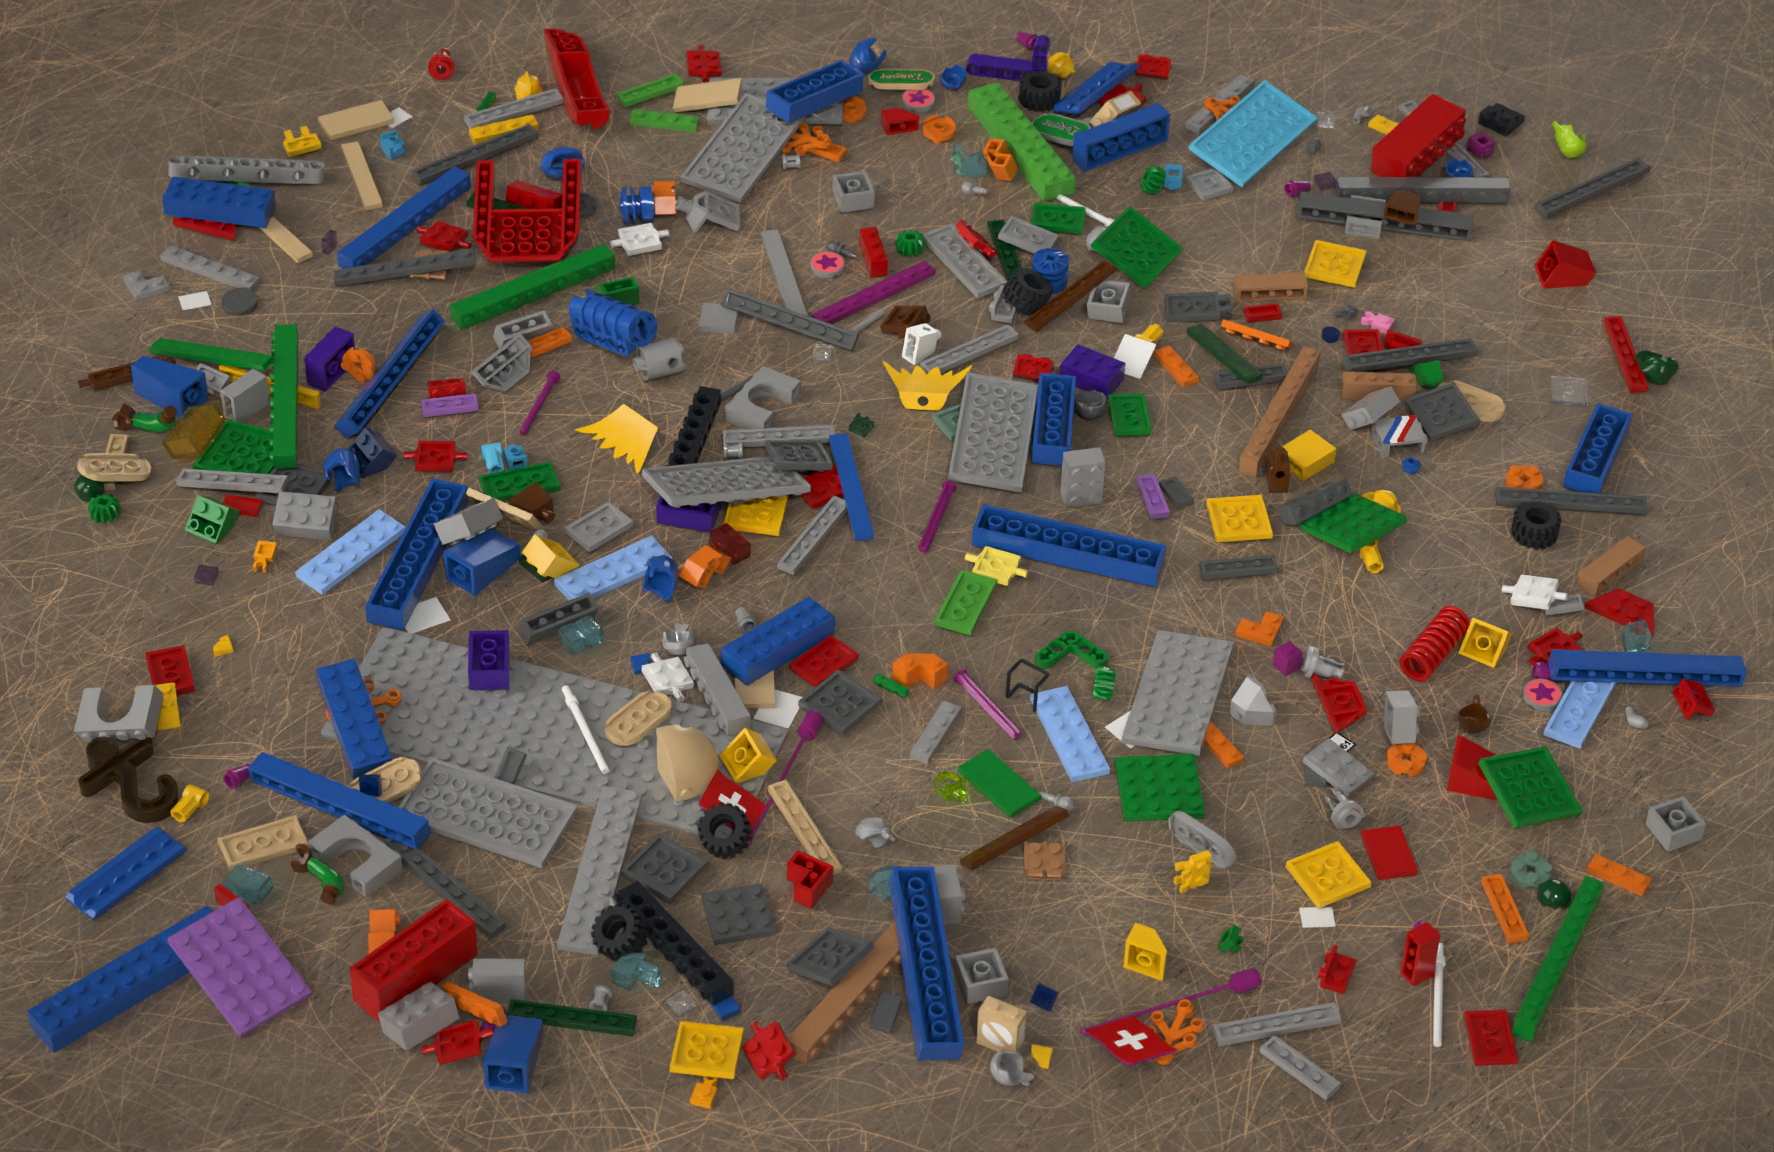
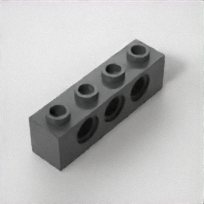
(1314, 500)

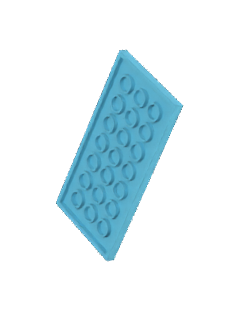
(1253, 133)

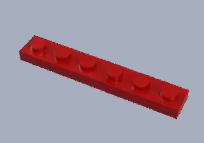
(1625, 354)

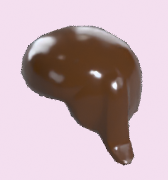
(1474, 717)

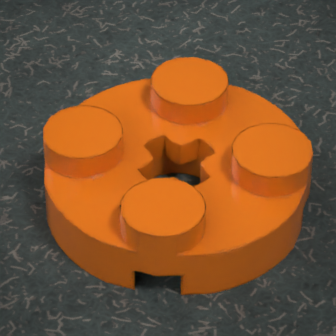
(854, 109)
(939, 129)
(351, 364)
(1519, 473)
(1406, 750)

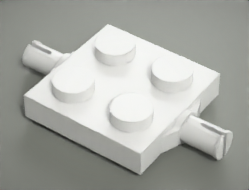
(639, 239)
(1534, 592)
(668, 676)

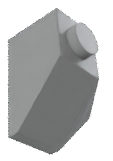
(1251, 704)

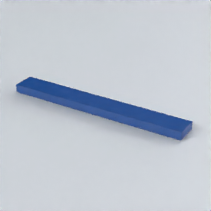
(851, 487)

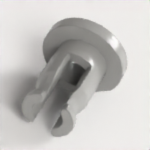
(1320, 665)
(1346, 813)

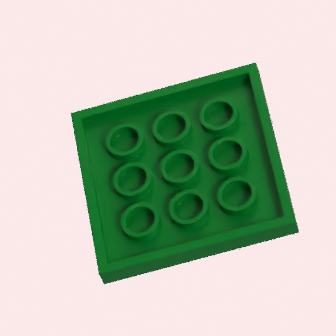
(1137, 247)
(238, 449)
(1353, 523)
(1158, 787)
(1530, 787)

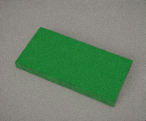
(510, 482)
(999, 783)

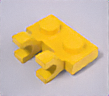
(301, 145)
(1195, 871)

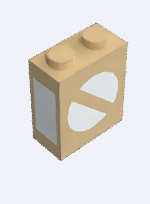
(1116, 108)
(1001, 1025)

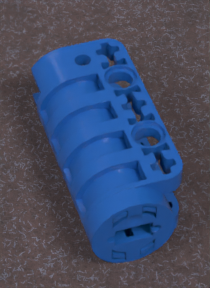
(611, 323)

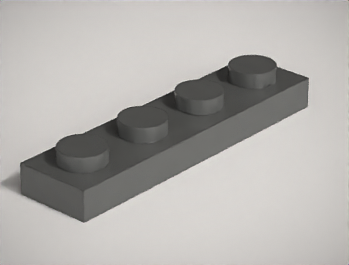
(1270, 373)
(1238, 567)

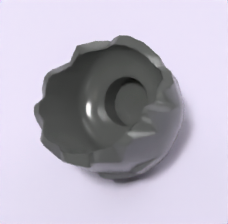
(1091, 404)

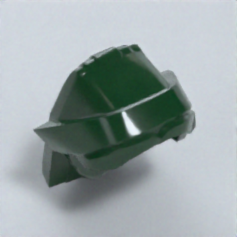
(1656, 367)

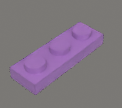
(449, 405)
(1152, 496)

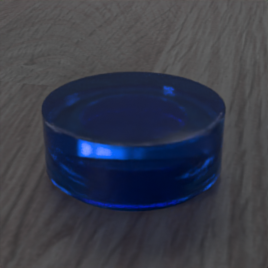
(1330, 334)

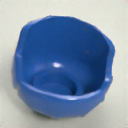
(953, 77)
(1459, 168)

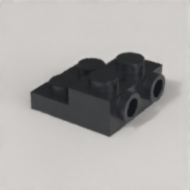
(1500, 119)

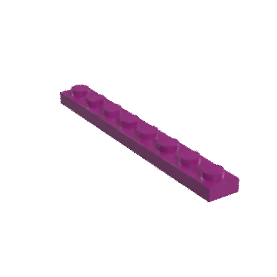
(875, 293)

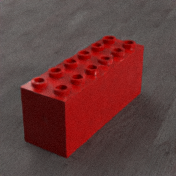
(1419, 139)
(415, 956)

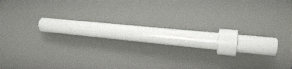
(1107, 221)
(572, 703)
(1438, 996)

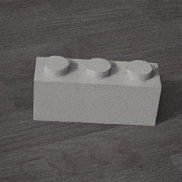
(529, 327)

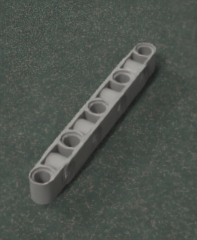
(246, 169)

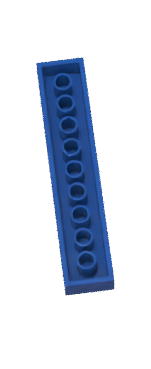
(1069, 545)
(414, 556)
(926, 964)
(110, 989)

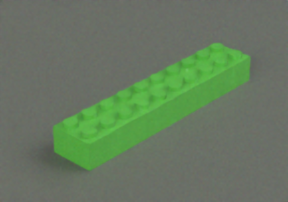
(1029, 149)

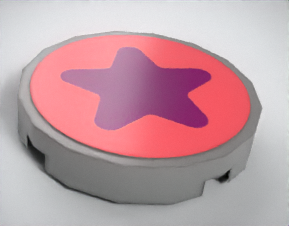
(918, 100)
(827, 264)
(1542, 694)

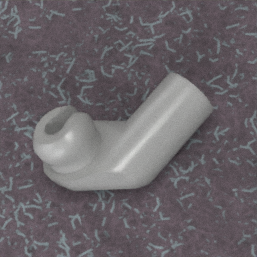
(1362, 112)
(1635, 720)

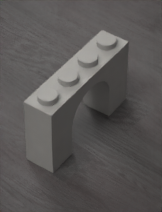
(763, 384)
(138, 723)
(348, 835)

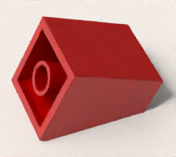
(1564, 266)
(1465, 771)

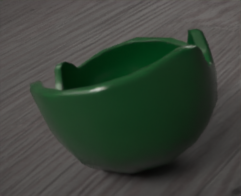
(88, 488)
(1554, 893)

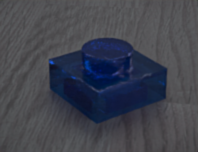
(370, 784)
(1044, 997)

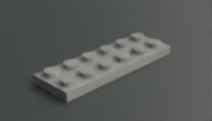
(964, 261)

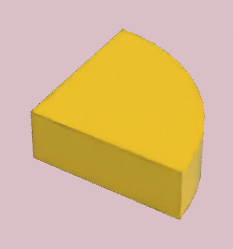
(223, 646)
(1042, 1055)

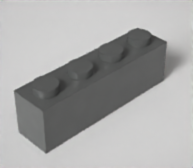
(551, 620)

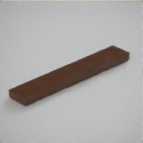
(1070, 295)
(1014, 837)

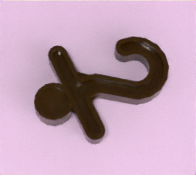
(111, 765)

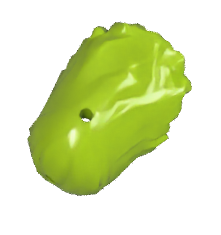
(1569, 143)

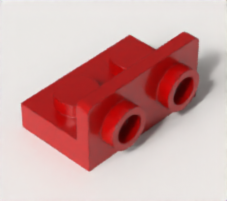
(1153, 66)
(1031, 367)
(446, 387)
(1692, 698)
(1337, 971)

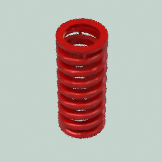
(1424, 646)

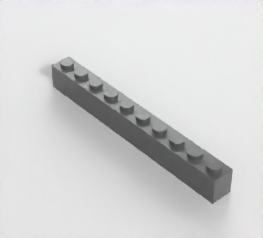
(1429, 188)
(1428, 223)

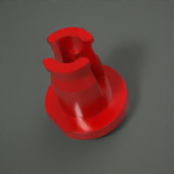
(441, 65)

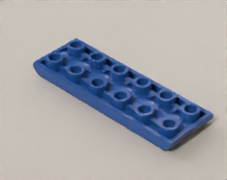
(1094, 87)
(125, 873)

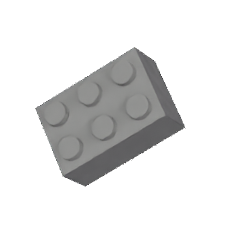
(1082, 477)
(305, 515)
(468, 522)
(418, 1016)

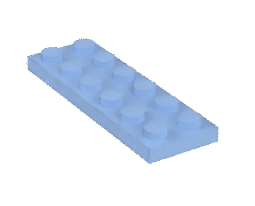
(350, 551)
(610, 570)
(1578, 711)
(1070, 734)

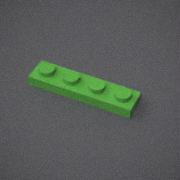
(649, 90)
(664, 120)

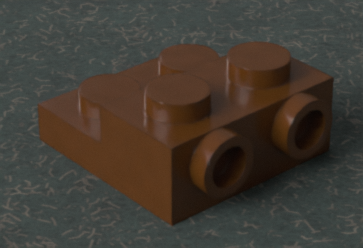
(904, 317)

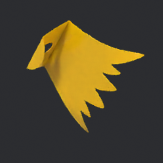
(919, 384)
(627, 432)

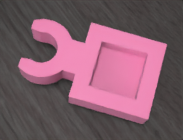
(1379, 322)

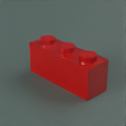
(532, 196)
(873, 252)
(1420, 954)

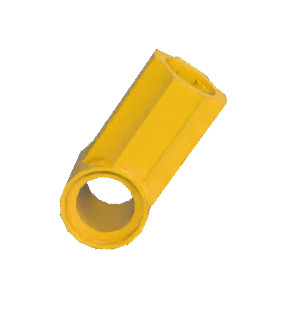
(1151, 334)
(1372, 557)
(191, 799)

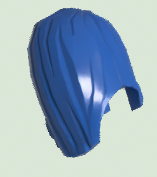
(864, 58)
(553, 161)
(344, 466)
(661, 576)

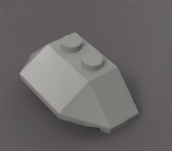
(505, 365)

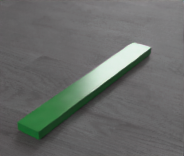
(211, 354)

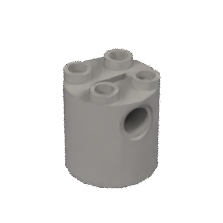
(659, 359)

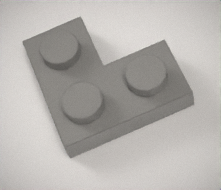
(144, 288)

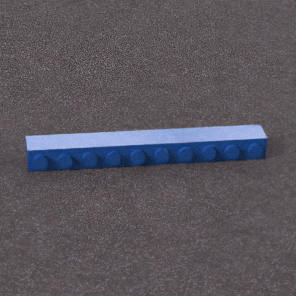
(404, 219)
(389, 373)
(1646, 667)
(339, 800)

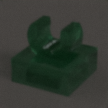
(861, 425)

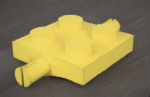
(996, 565)

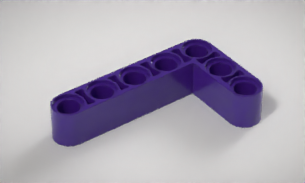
(1010, 68)

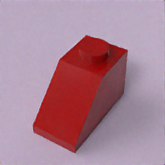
(899, 121)

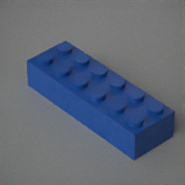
(814, 91)
(1121, 137)
(219, 202)
(1053, 418)
(1597, 449)
(777, 640)
(353, 717)

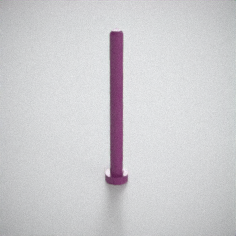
(553, 377)

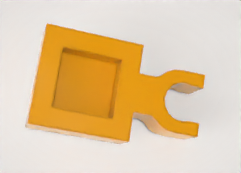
(264, 553)
(705, 1093)

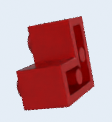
(810, 877)

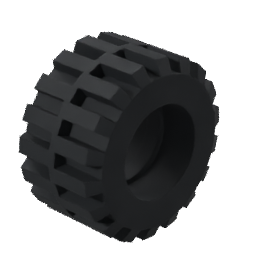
(1039, 91)
(1028, 290)
(1536, 525)
(718, 816)
(611, 922)

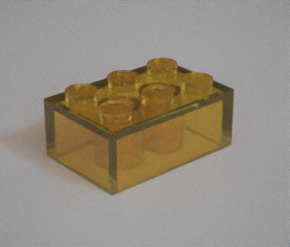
(194, 431)

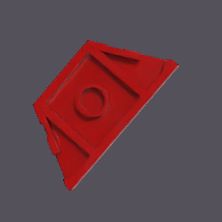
(214, 228)
(1623, 608)
(1340, 701)

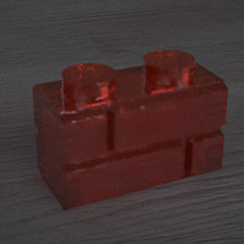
(730, 543)

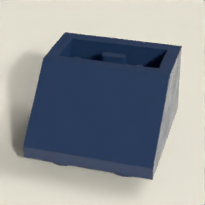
(372, 452)

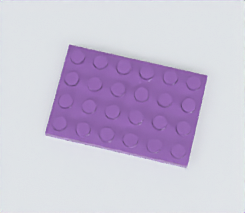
(239, 967)

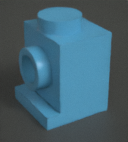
(392, 144)
(1173, 182)
(514, 454)

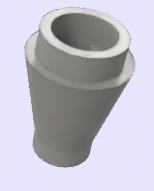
(745, 620)

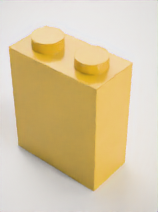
(1309, 454)

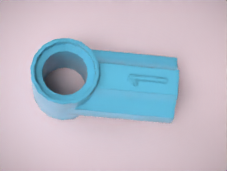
(493, 457)

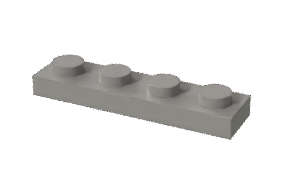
(935, 732)
(1300, 1067)

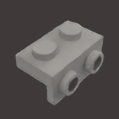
(1001, 308)

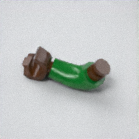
(157, 423)
(331, 879)

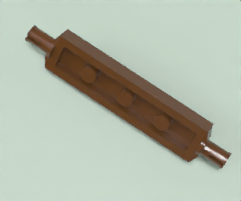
(114, 375)

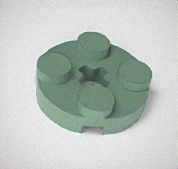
(1530, 861)

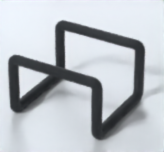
(1035, 690)

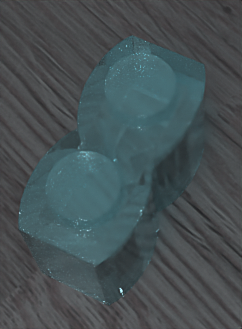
(580, 635)
(248, 884)

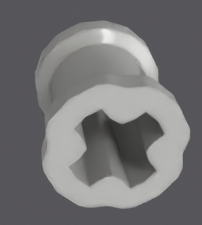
(787, 161)
(732, 451)
(600, 998)

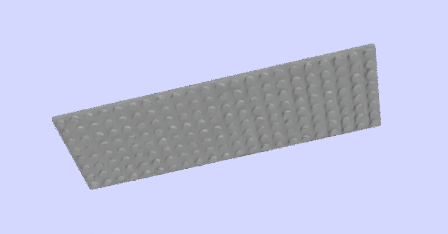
(475, 727)

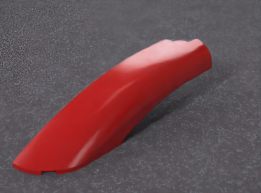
(576, 78)

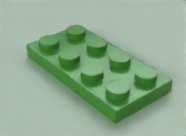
(965, 602)

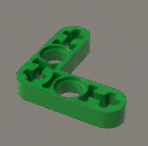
(1073, 645)

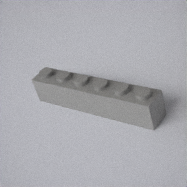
(717, 689)

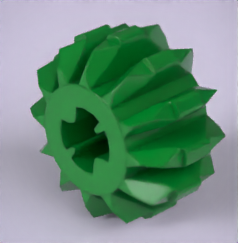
(1152, 180)
(910, 243)
(104, 508)
(1104, 683)

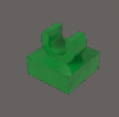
(1230, 940)

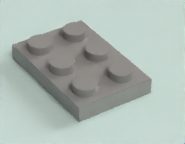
(1027, 235)
(599, 526)
(1338, 767)

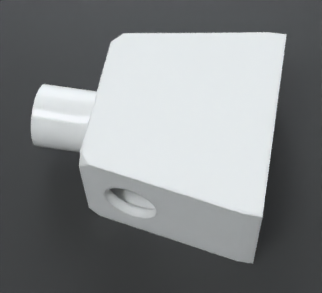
(920, 342)

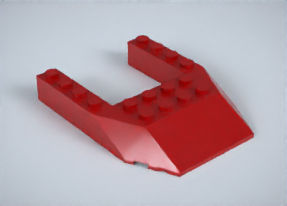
(526, 233)

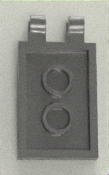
(1197, 306)

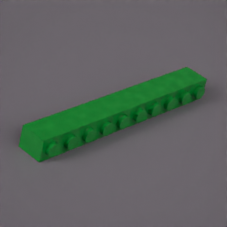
(532, 286)
(285, 397)
(1558, 959)

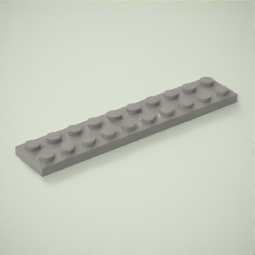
(599, 867)

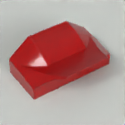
(1398, 340)

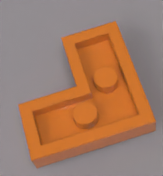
(1263, 632)

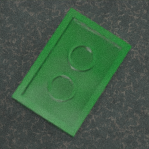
(1059, 217)
(1129, 414)

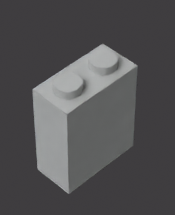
(245, 396)
(1370, 408)
(498, 979)

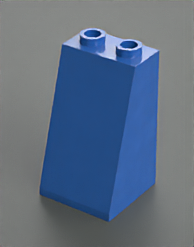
(169, 384)
(480, 560)
(513, 1054)

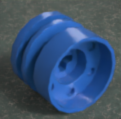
(637, 205)
(1053, 266)

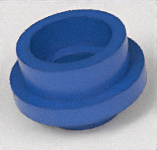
(1411, 465)

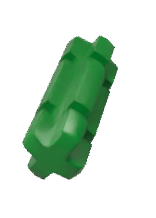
(487, 101)
(891, 685)

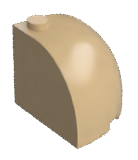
(685, 760)

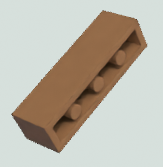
(1270, 287)
(1358, 384)
(1611, 566)

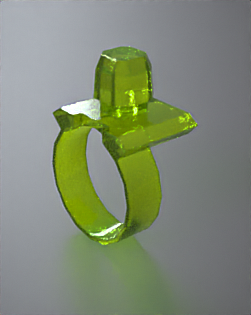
(955, 791)

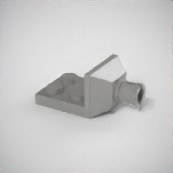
(710, 207)

